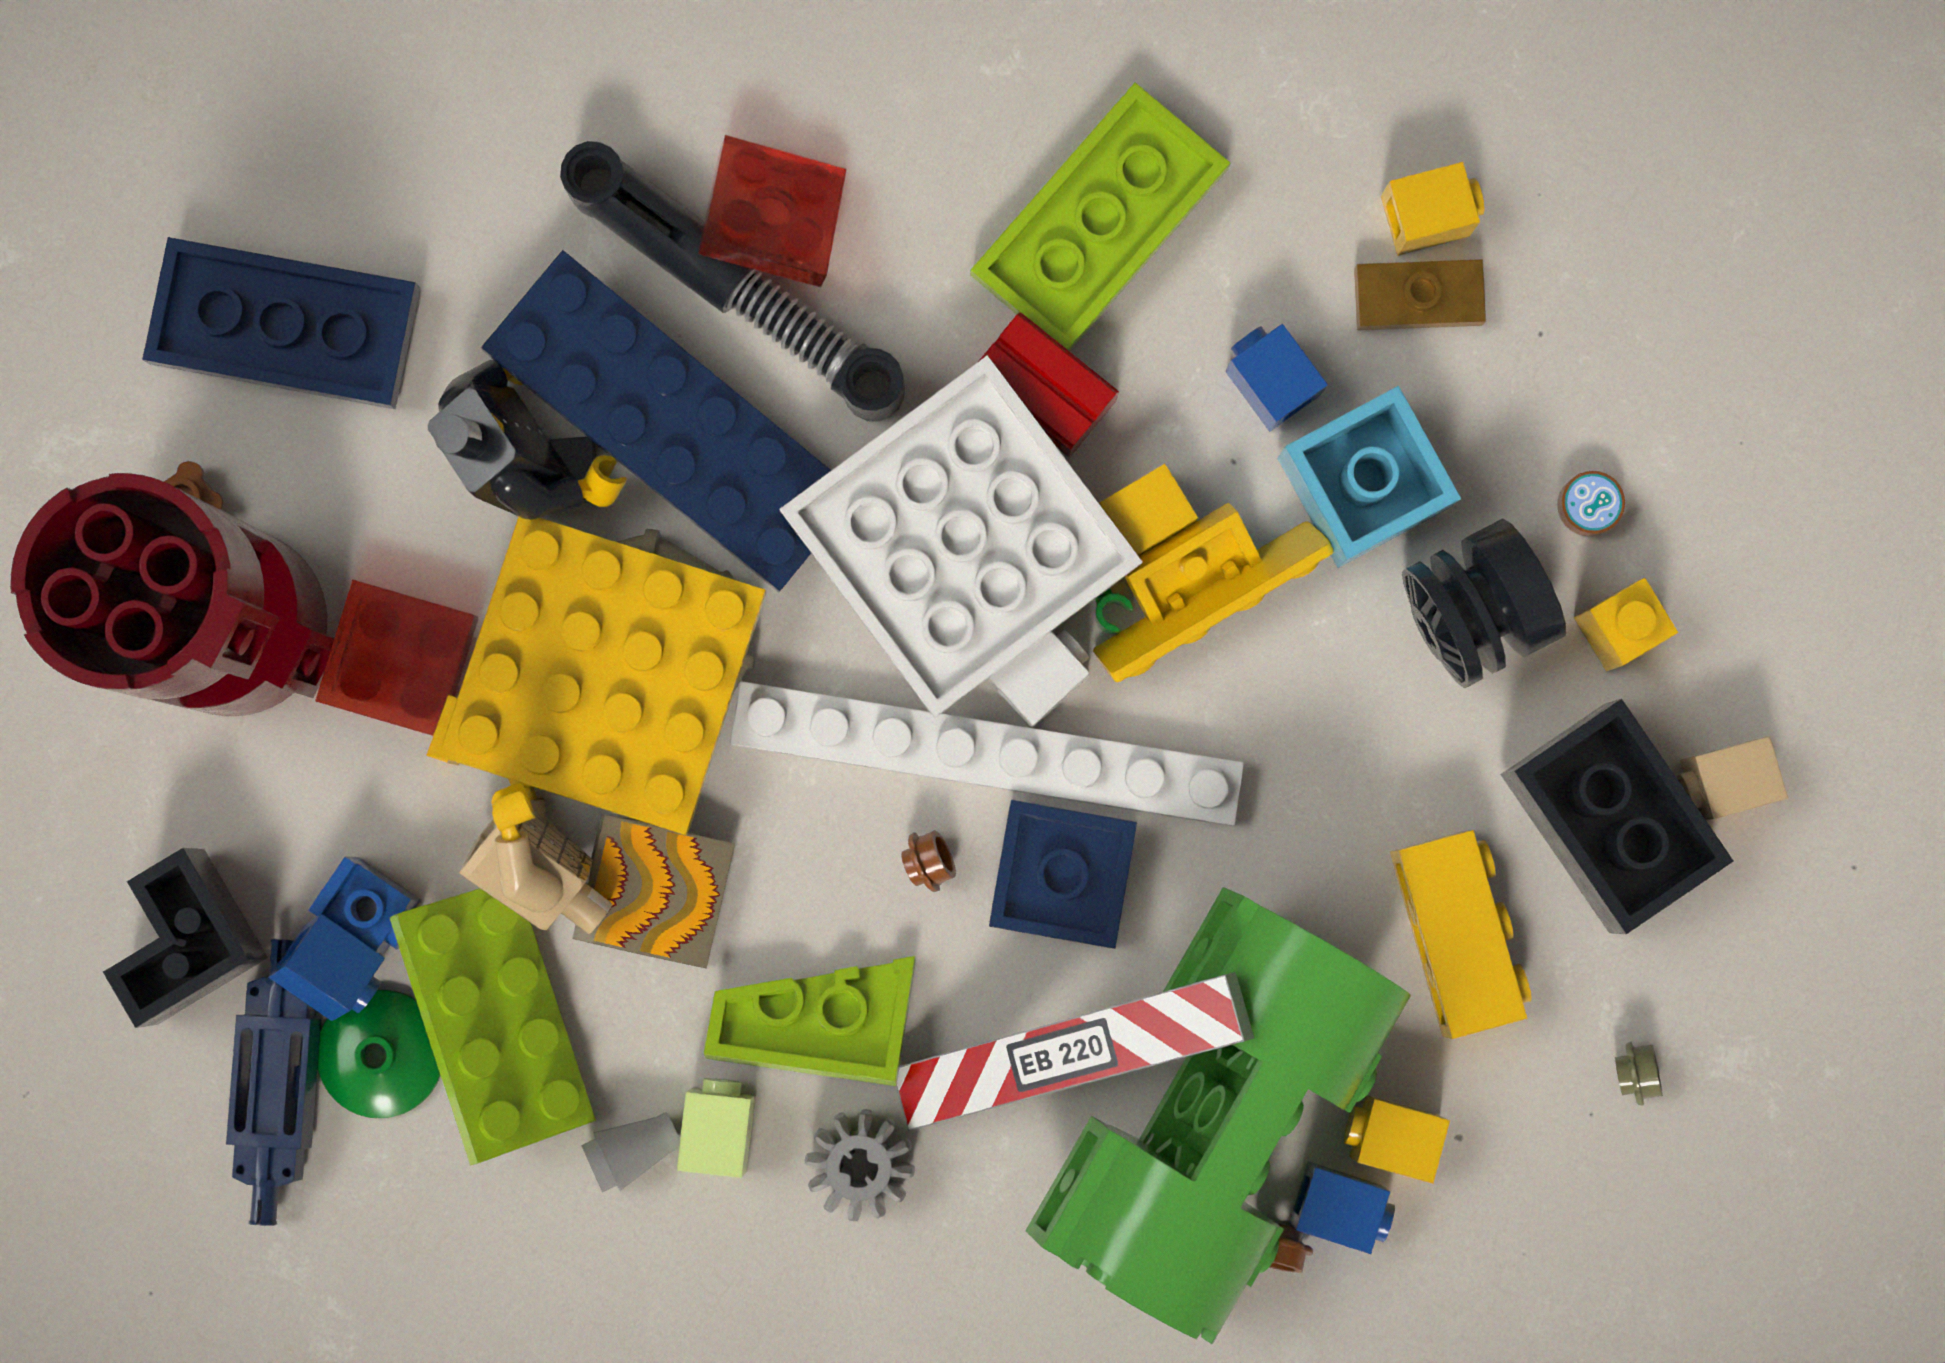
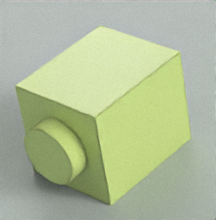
(716, 1129)

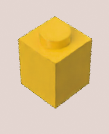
(1432, 208)
(1149, 510)
(1626, 625)
(1396, 1138)

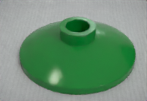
(409, 1067)

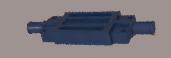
(268, 1146)

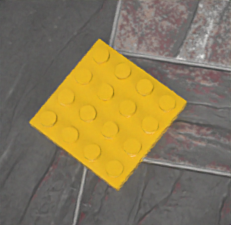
(603, 673)

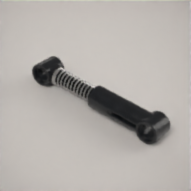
(722, 282)

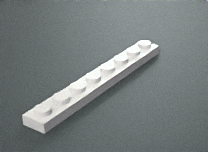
(987, 753)

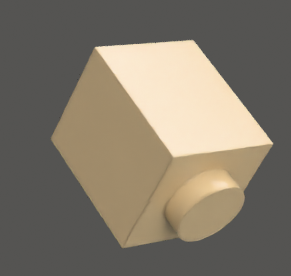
(1733, 778)

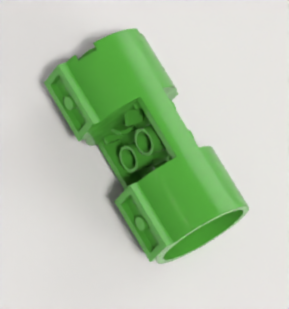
(1168, 1210)

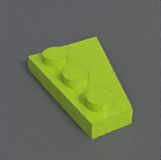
(817, 1025)

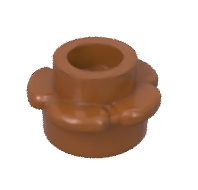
(928, 860)
(1291, 1251)

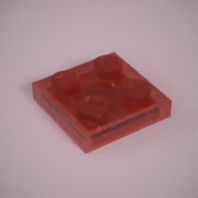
(772, 211)
(396, 657)

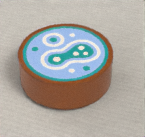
(1591, 503)

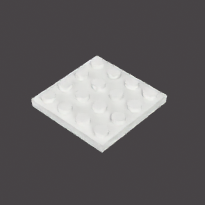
(960, 536)

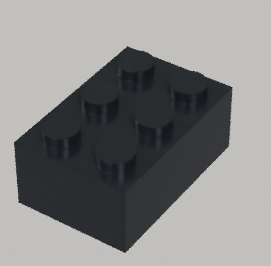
(1617, 817)

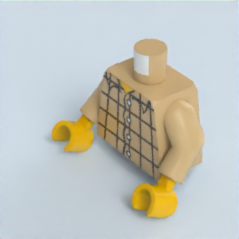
(533, 863)

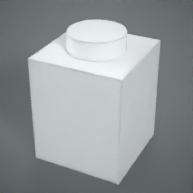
(1042, 676)

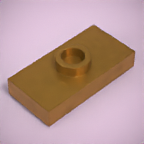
(1419, 294)

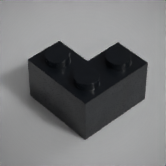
(199, 940)

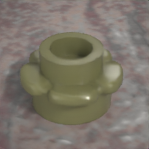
(1639, 1073)

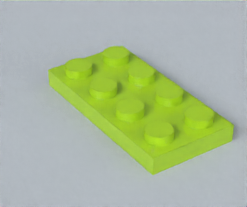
(1100, 217)
(492, 1023)

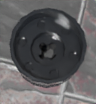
(1495, 597)

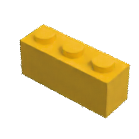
(1461, 934)

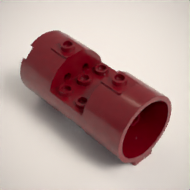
(168, 599)

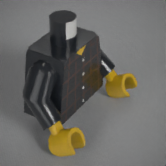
(506, 454)

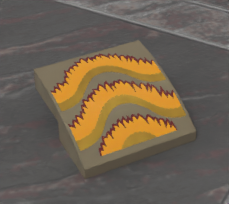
(660, 888)

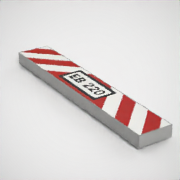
(1074, 1051)

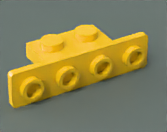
(1202, 580)

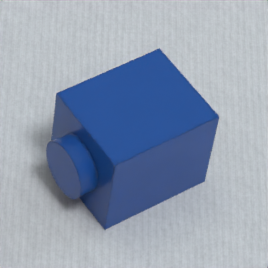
(1274, 375)
(329, 969)
(1342, 1208)

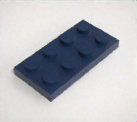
(281, 323)

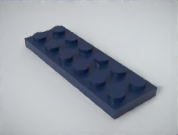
(659, 415)

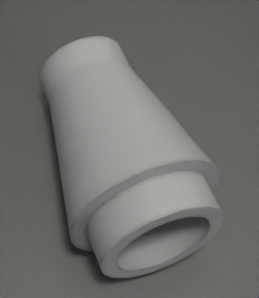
(630, 1150)

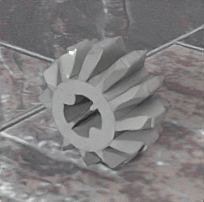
(842, 1177)

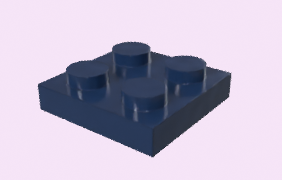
(1063, 874)

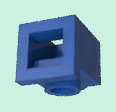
(344, 890)

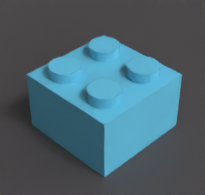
(1368, 476)

